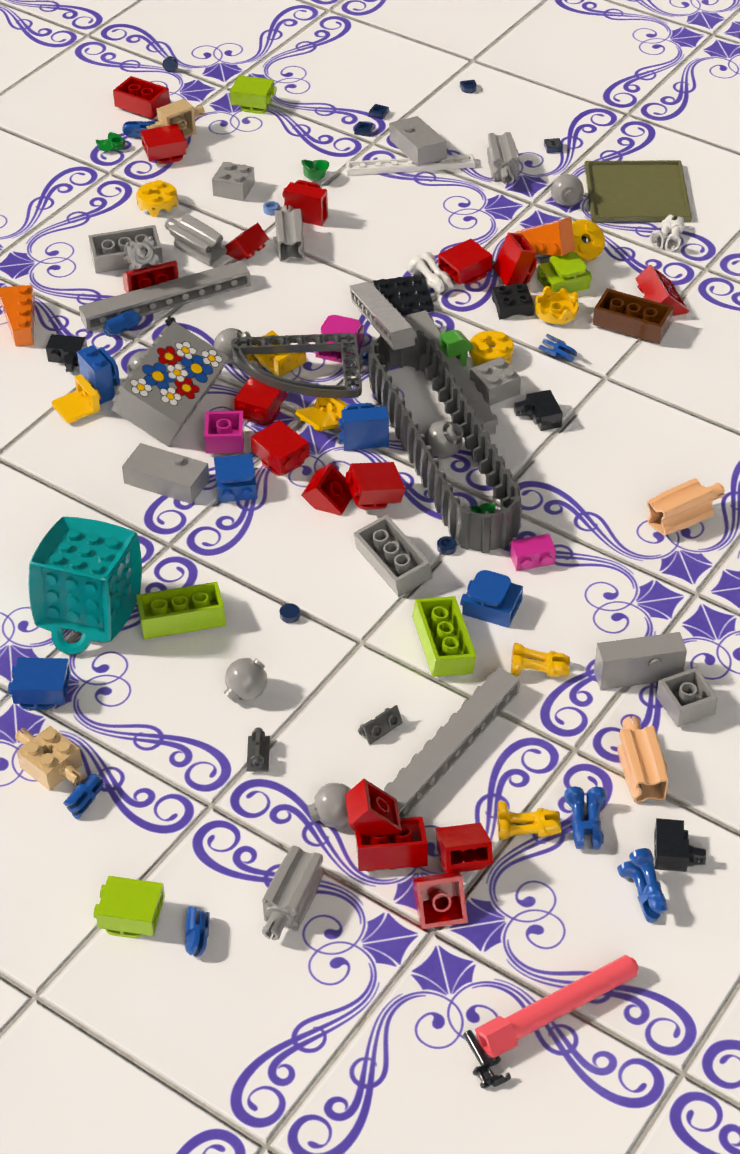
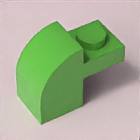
(455, 344)

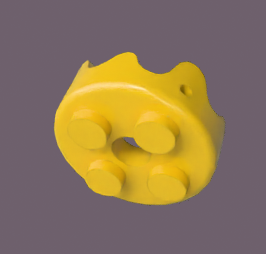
(157, 196)
(595, 236)
(549, 300)
(483, 353)

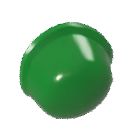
(315, 169)

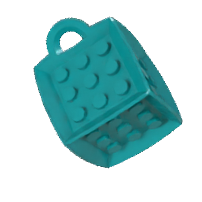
(84, 581)

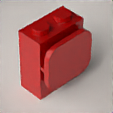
(164, 144)
(308, 198)
(515, 260)
(465, 262)
(259, 402)
(280, 448)
(374, 484)
(464, 848)

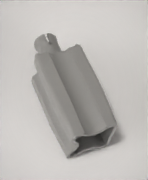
(503, 157)
(289, 233)
(195, 238)
(140, 254)
(291, 891)

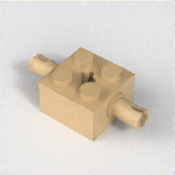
(179, 113)
(49, 757)

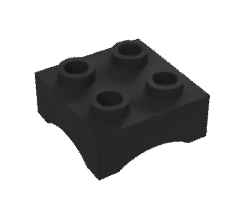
(512, 300)

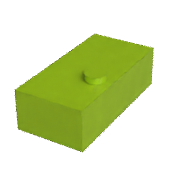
(181, 610)
(444, 636)

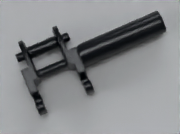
(485, 1063)

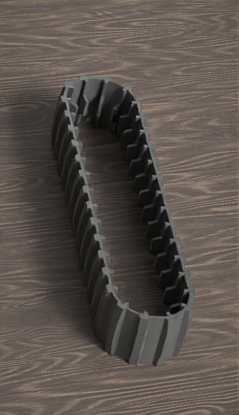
(470, 529)

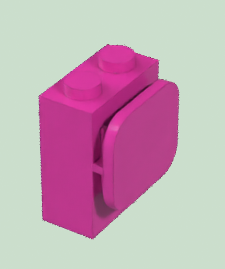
(340, 324)

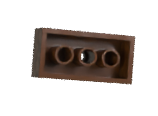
(633, 315)

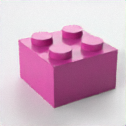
(224, 432)

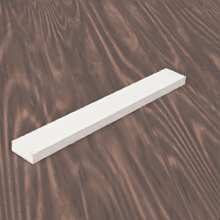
(407, 165)

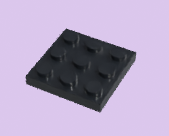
(406, 293)

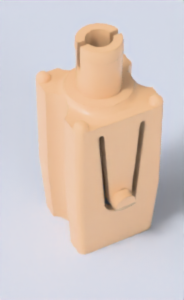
(683, 506)
(642, 761)

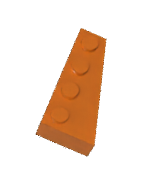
(551, 238)
(19, 310)

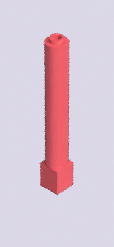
(502, 1033)

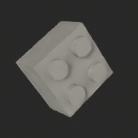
(233, 181)
(496, 380)
(687, 697)

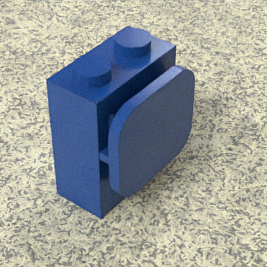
(100, 370)
(363, 427)
(235, 478)
(492, 598)
(39, 682)

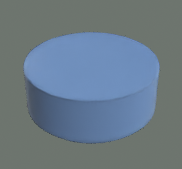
(270, 207)

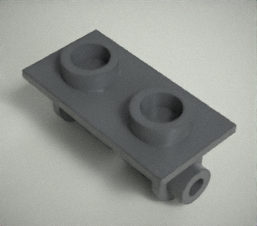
(381, 724)
(258, 751)

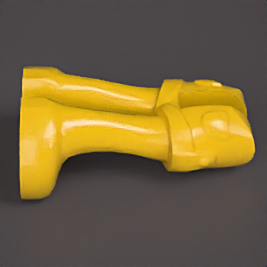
(551, 663)
(542, 822)

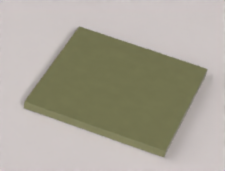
(636, 191)

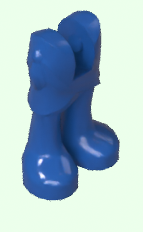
(595, 799)
(642, 871)

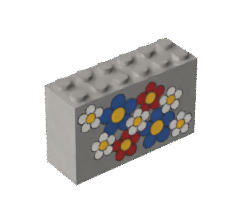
(169, 383)

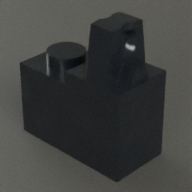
(64, 350)
(541, 409)
(673, 848)

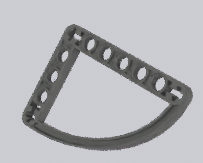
(342, 342)

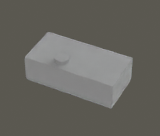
(418, 140)
(108, 247)
(166, 473)
(393, 555)
(639, 660)

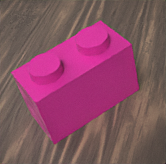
(532, 552)

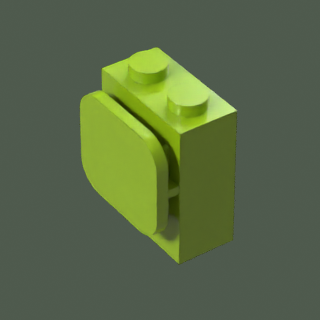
(252, 93)
(565, 272)
(129, 907)

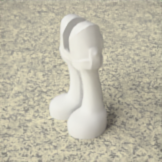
(671, 226)
(439, 280)

